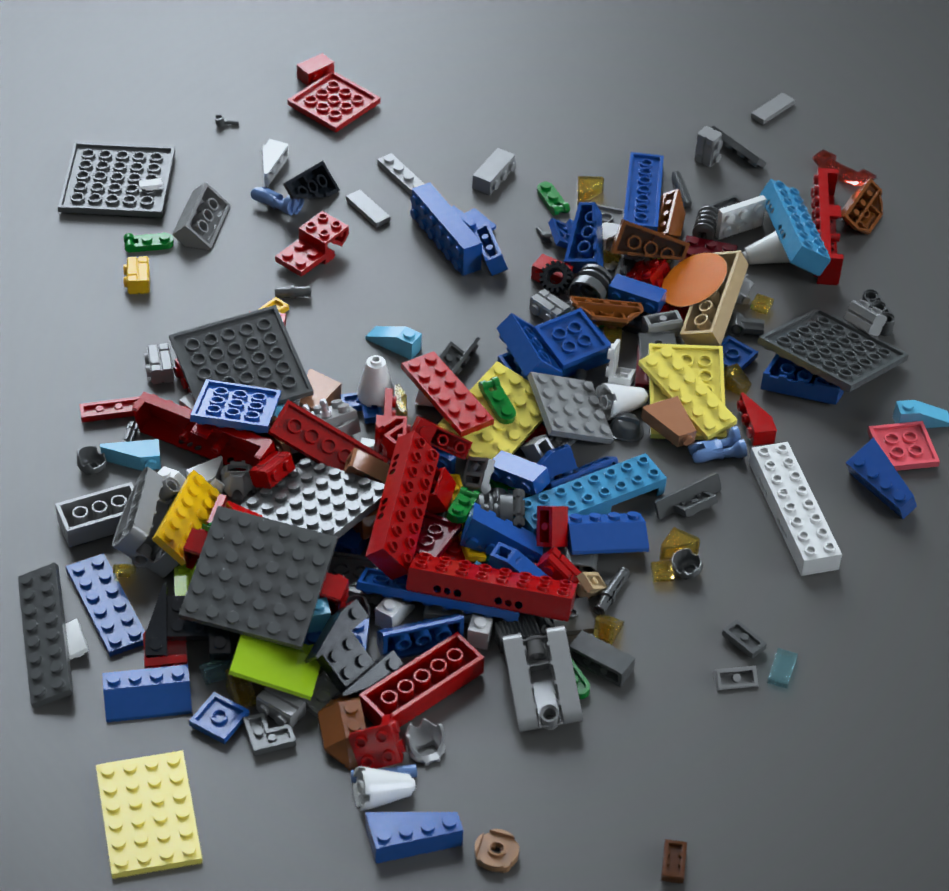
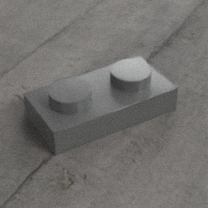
(744, 639)

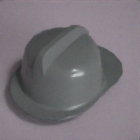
(626, 427)

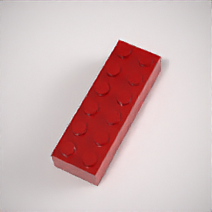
(423, 681)

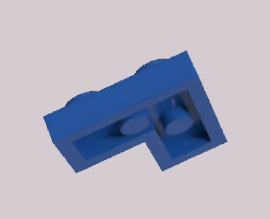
(369, 413)

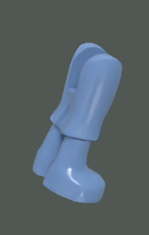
(276, 200)
(713, 449)

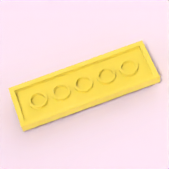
(678, 379)

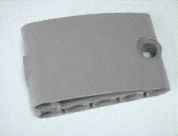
(141, 519)
(542, 679)

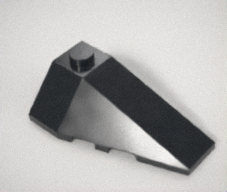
(312, 183)

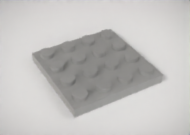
(570, 408)

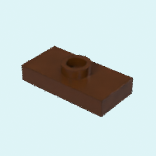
(674, 861)

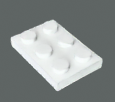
(740, 217)

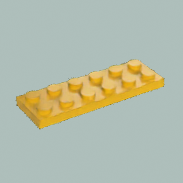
(188, 511)

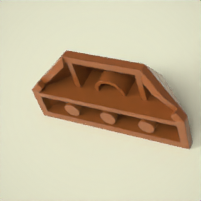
(864, 208)
(671, 214)
(607, 312)
(336, 722)

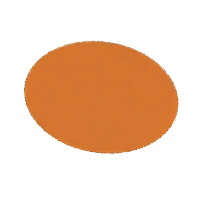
(694, 279)

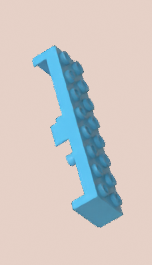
(802, 239)
(599, 489)

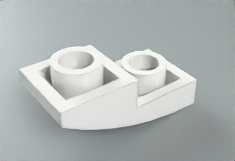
(76, 642)

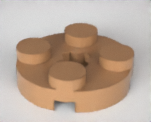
(493, 861)

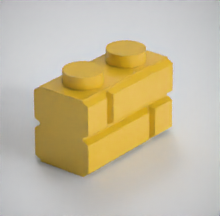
(137, 275)

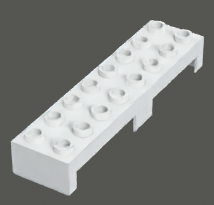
(796, 508)

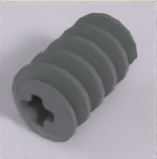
(705, 223)

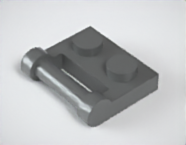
(478, 468)

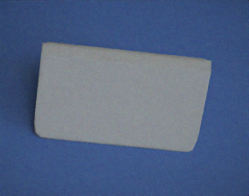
(735, 678)

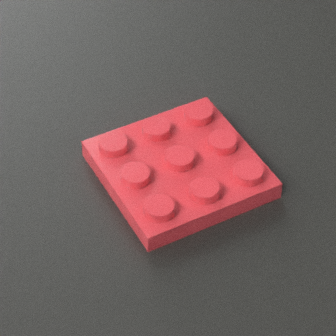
(906, 445)

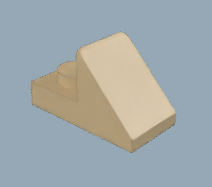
(590, 584)

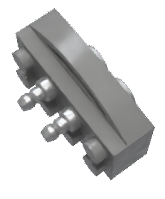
(338, 415)

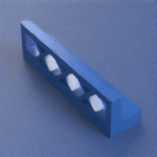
(584, 470)

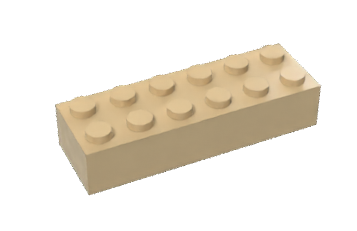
(709, 319)

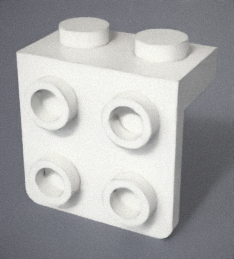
(617, 374)

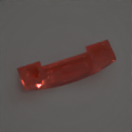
(846, 175)

